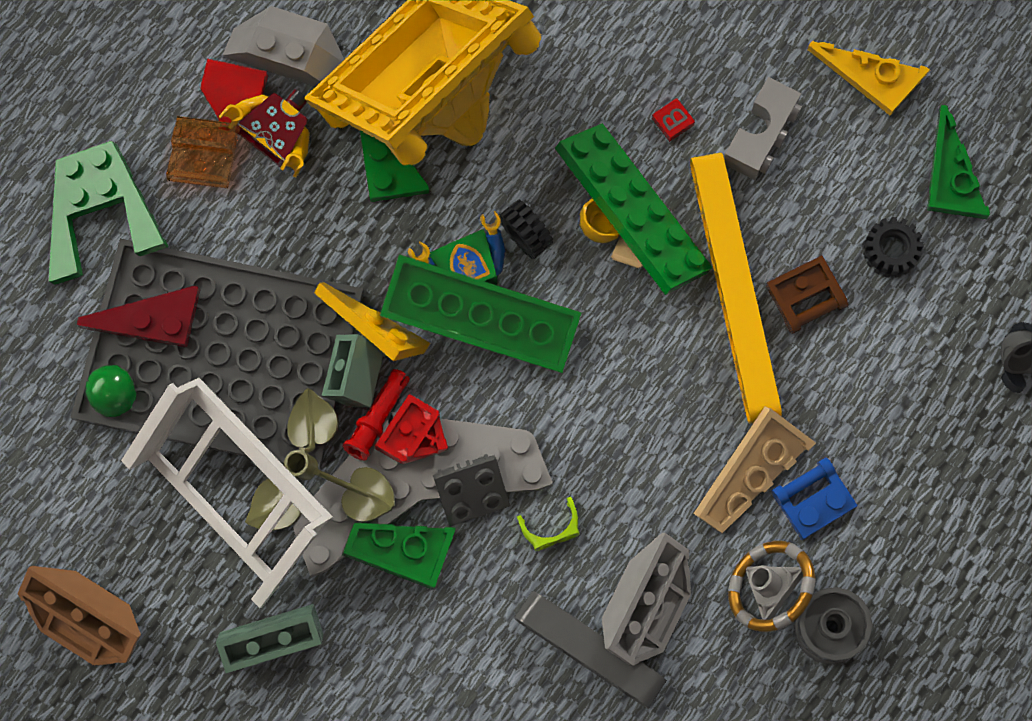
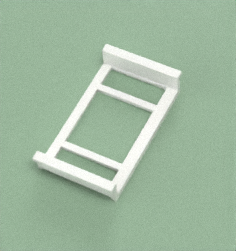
(153, 436)

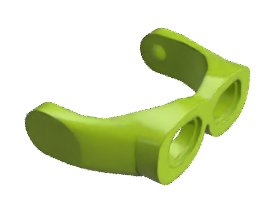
(541, 543)

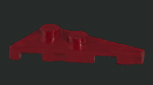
(156, 319)

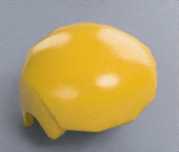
(595, 224)

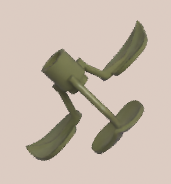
(312, 423)

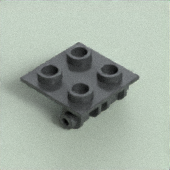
(471, 490)

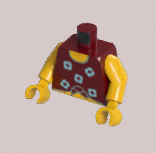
(273, 127)

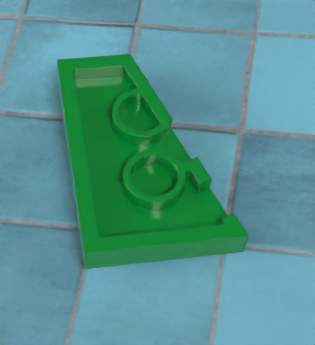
(401, 550)

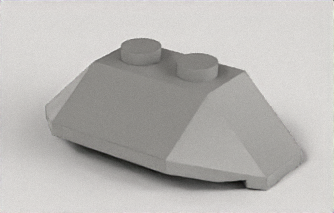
(285, 45)
(648, 601)

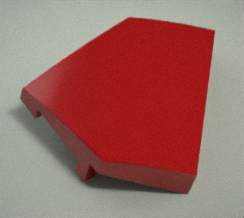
(230, 84)
(413, 433)

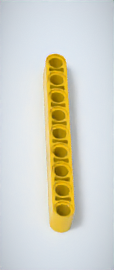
(735, 285)

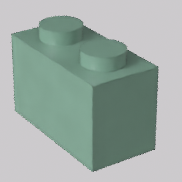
(353, 371)

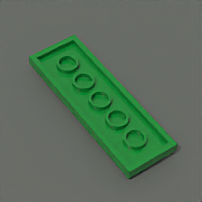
(633, 208)
(480, 313)

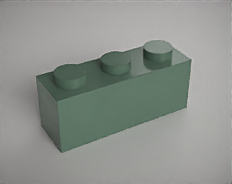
(269, 638)

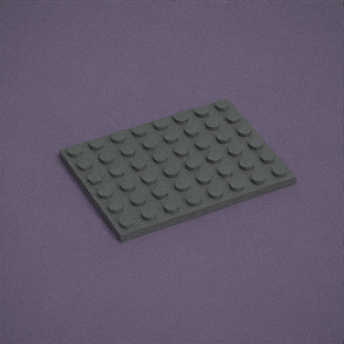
(251, 341)

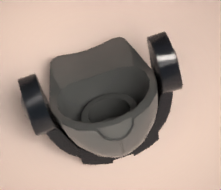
(1017, 356)

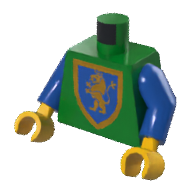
(473, 255)

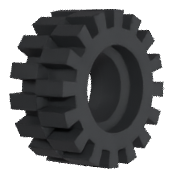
(526, 229)
(898, 230)

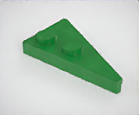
(952, 182)

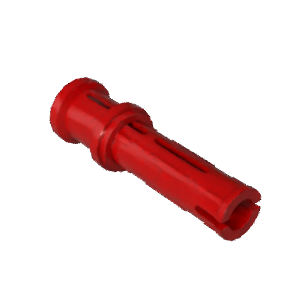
(370, 426)

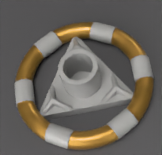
(772, 586)

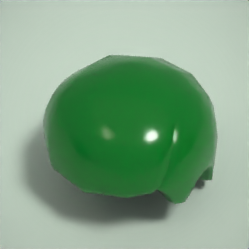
(110, 390)

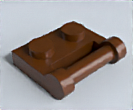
(802, 285)

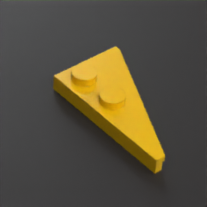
(877, 78)

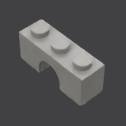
(751, 152)

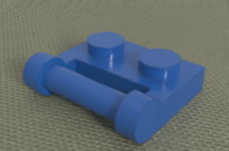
(819, 508)

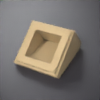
(623, 254)

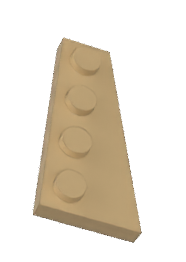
(760, 457)

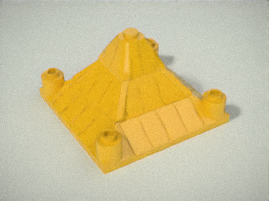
(426, 73)

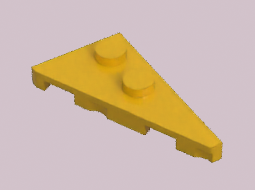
(382, 332)

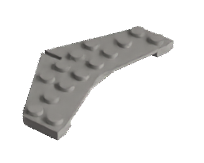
(413, 482)

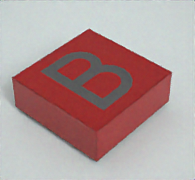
(673, 119)

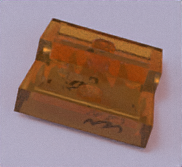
(202, 152)

